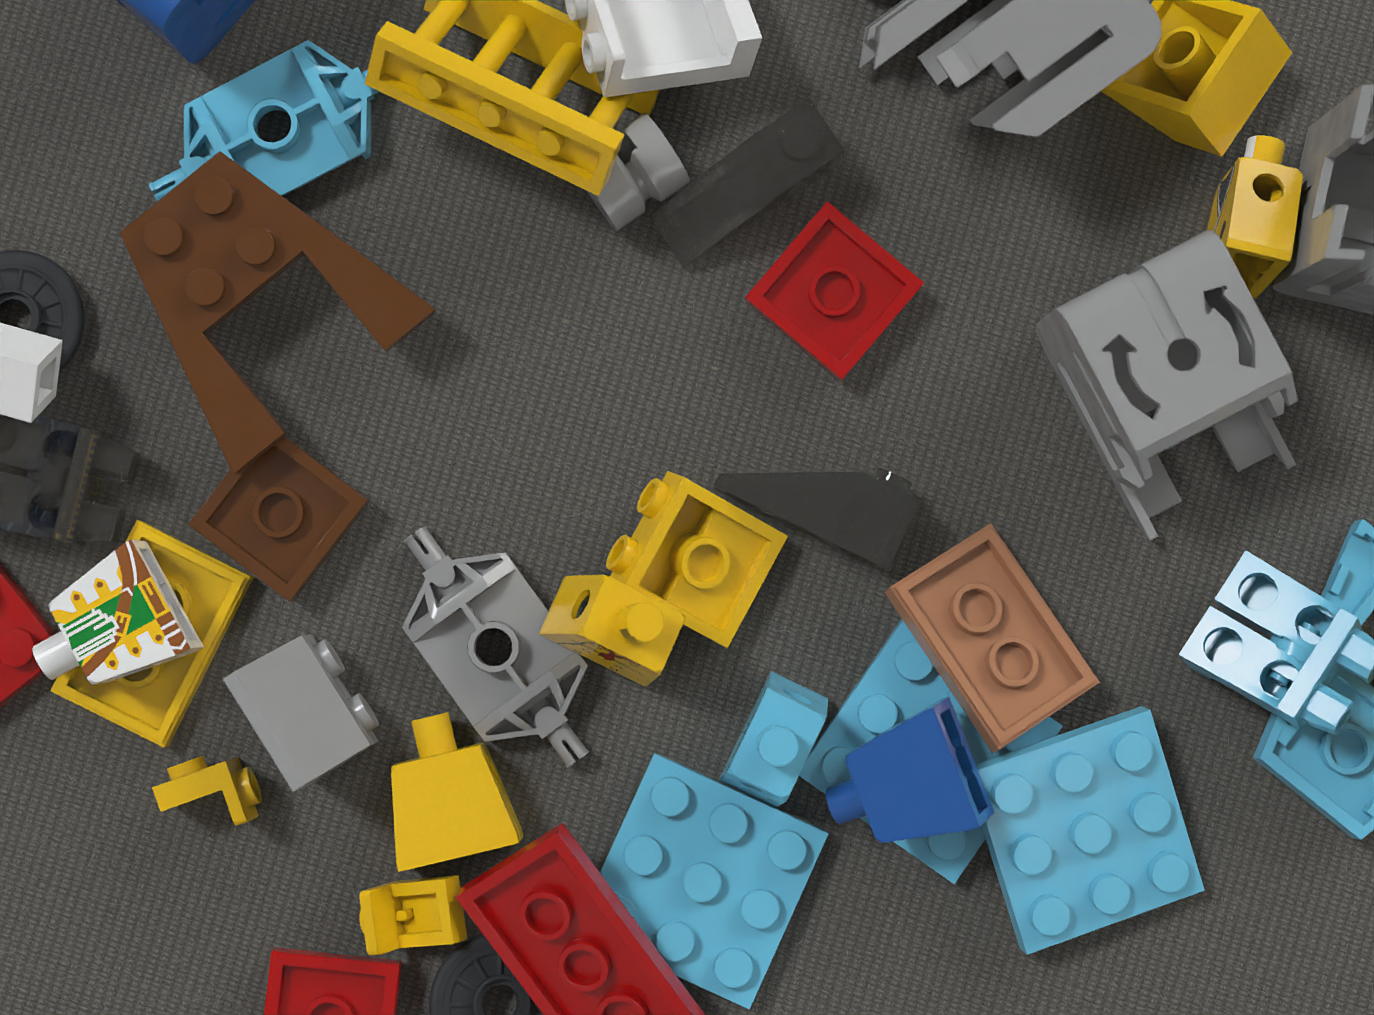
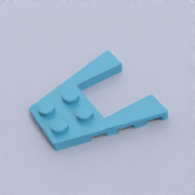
(1323, 767)

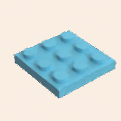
(890, 691)
(1086, 830)
(710, 876)

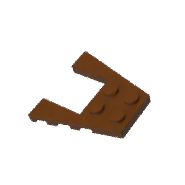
(217, 247)

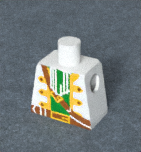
(117, 620)

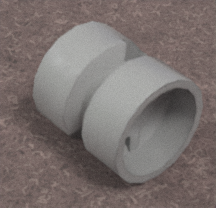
(642, 170)

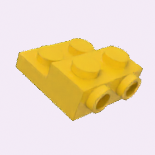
(696, 555)

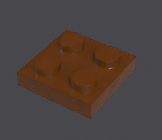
(280, 516)

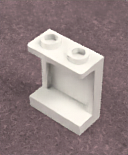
(665, 42)

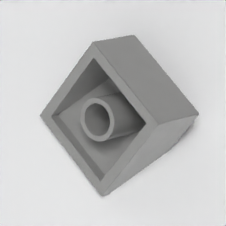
(303, 709)

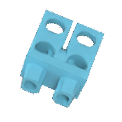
(1304, 649)

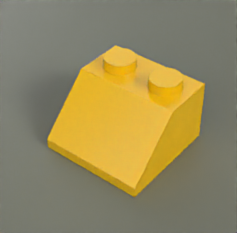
(1204, 72)

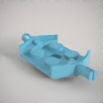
(326, 111)

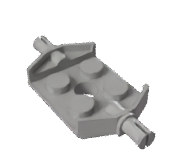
(449, 615)

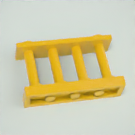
(496, 108)

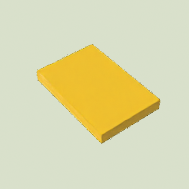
(158, 697)

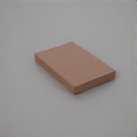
(991, 637)

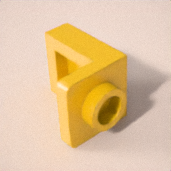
(195, 779)
(412, 914)

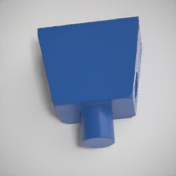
(914, 780)

